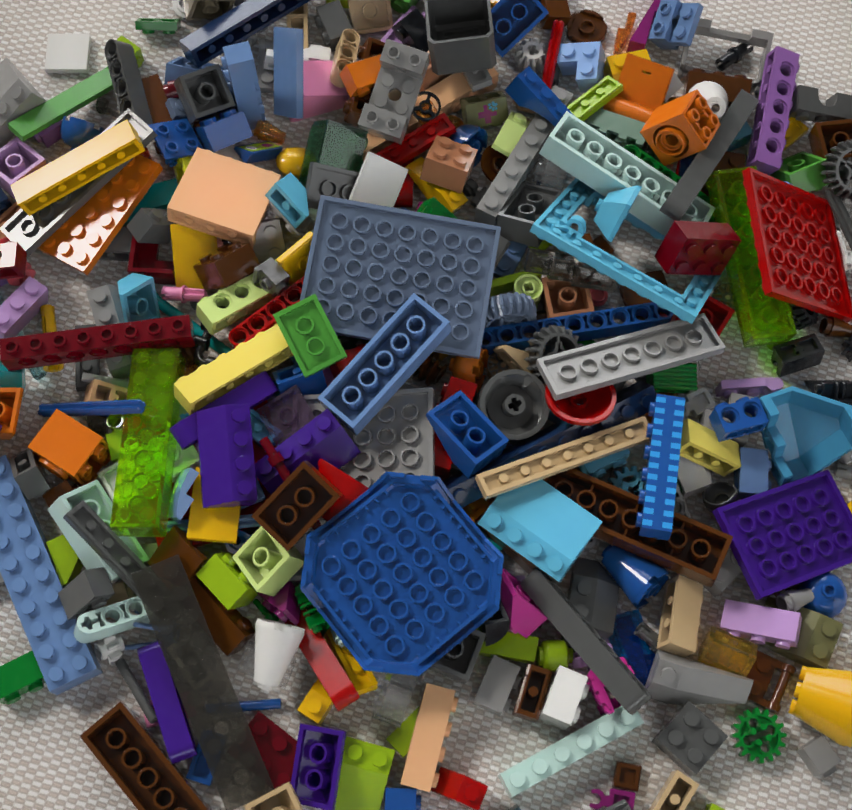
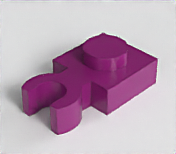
(614, 796)

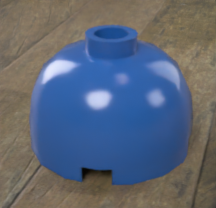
(77, 131)
(472, 136)
(828, 592)

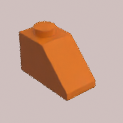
(361, 76)

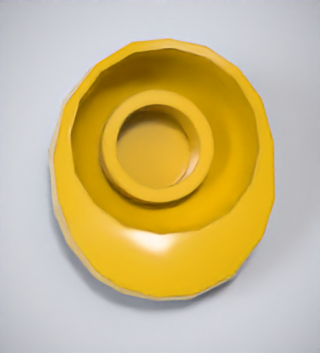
(290, 161)

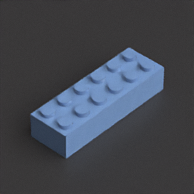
(385, 363)

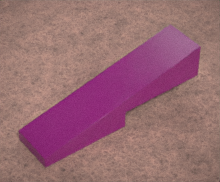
(641, 34)

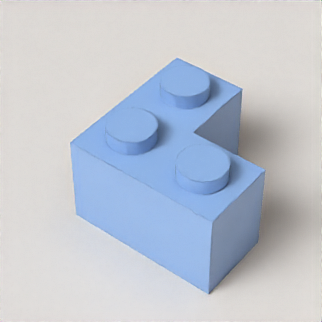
(583, 60)

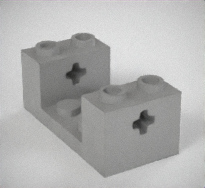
(400, 70)

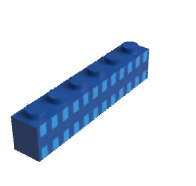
(662, 467)

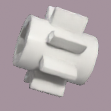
(109, 648)

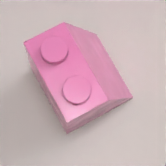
(318, 91)

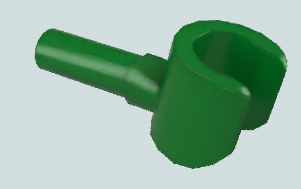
(268, 615)

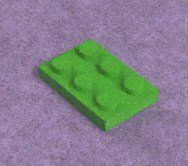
(310, 336)

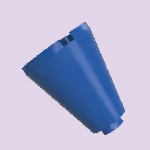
(634, 575)

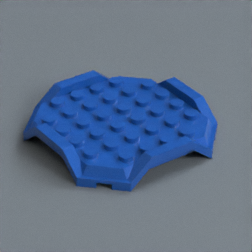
(402, 574)

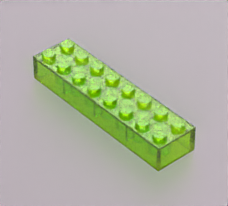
(759, 317)
(147, 445)

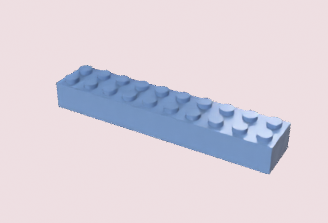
(35, 589)

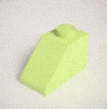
(510, 133)

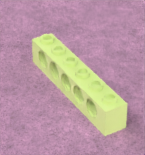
(236, 308)

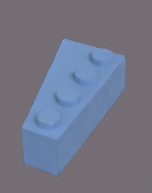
(243, 81)

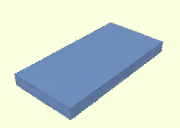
(288, 72)

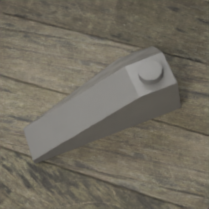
(684, 680)

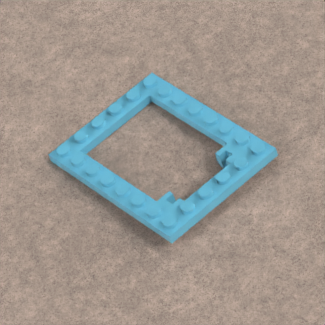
(556, 229)

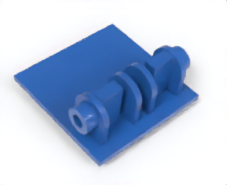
(175, 140)

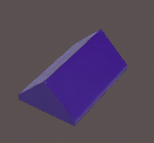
(318, 765)

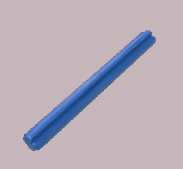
(90, 408)

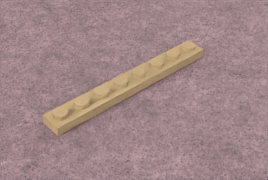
(562, 458)

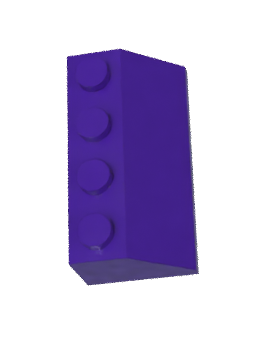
(317, 440)
(226, 456)

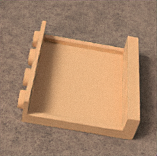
(222, 197)

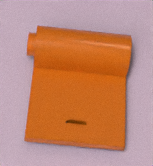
(640, 90)

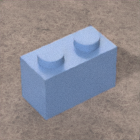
(753, 473)

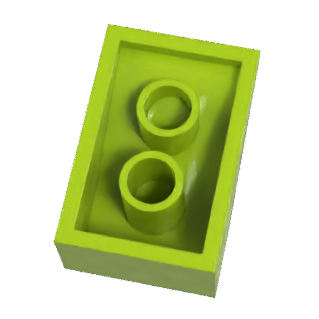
(363, 775)

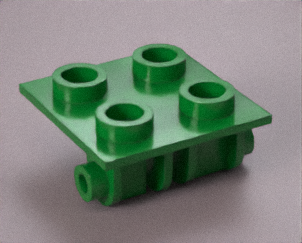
(315, 620)

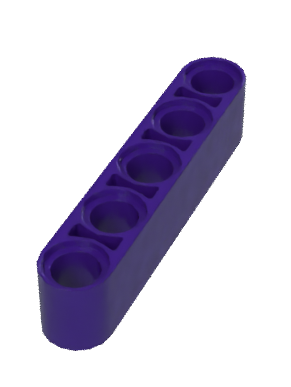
(251, 392)
(167, 704)

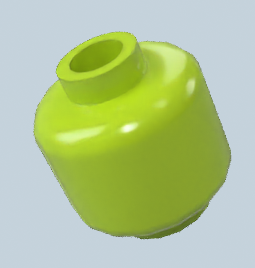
(553, 654)

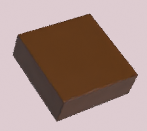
(626, 776)

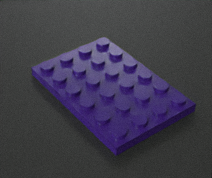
(789, 533)

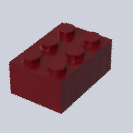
(697, 248)

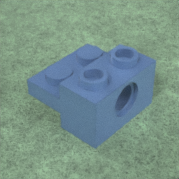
(675, 24)

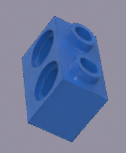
(740, 422)

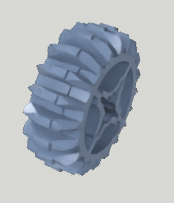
(510, 309)

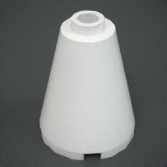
(714, 95)
(274, 651)

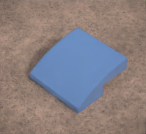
(179, 499)

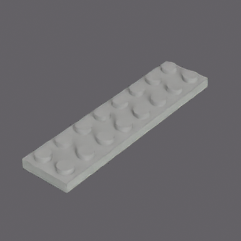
(629, 356)

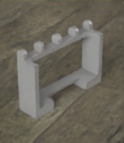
(756, 38)

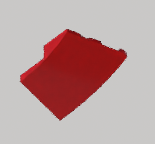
(344, 483)

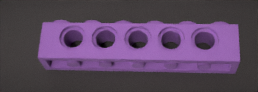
(773, 110)

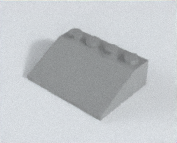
(16, 98)

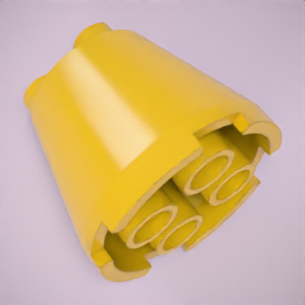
(825, 702)

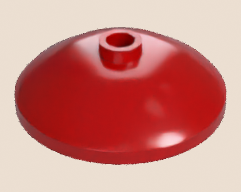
(593, 407)

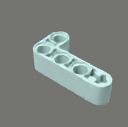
(103, 629)

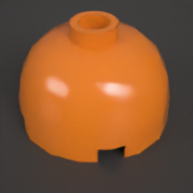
(470, 368)

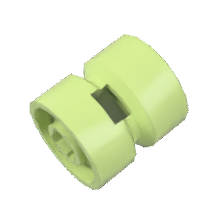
(530, 285)

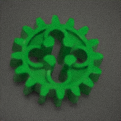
(762, 721)

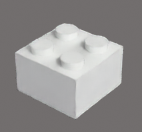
(562, 698)

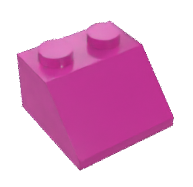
(520, 608)

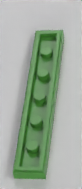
(61, 105)

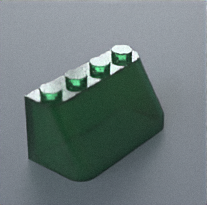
(334, 146)

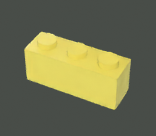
(703, 448)

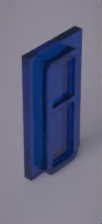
(630, 646)

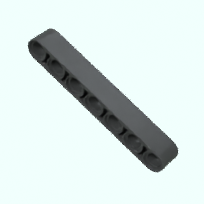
(586, 641)

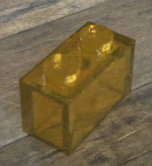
(727, 652)

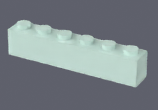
(568, 750)

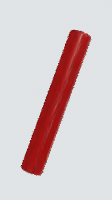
(552, 53)

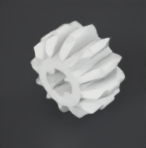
(531, 54)

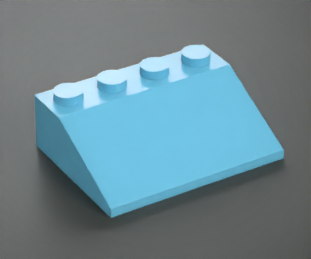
(541, 526)

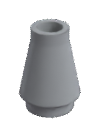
(794, 599)

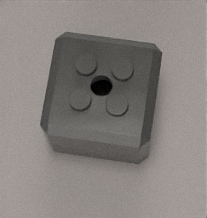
(460, 35)

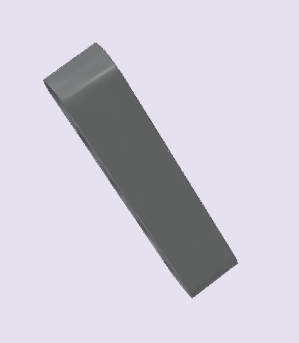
(127, 79)

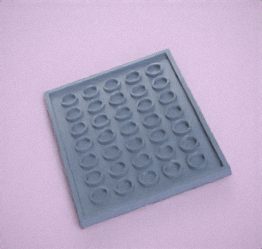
(376, 256)

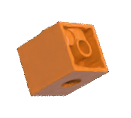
(680, 128)
(70, 449)

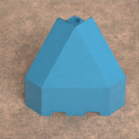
(804, 432)

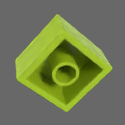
(227, 581)

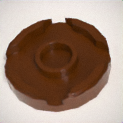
(586, 27)

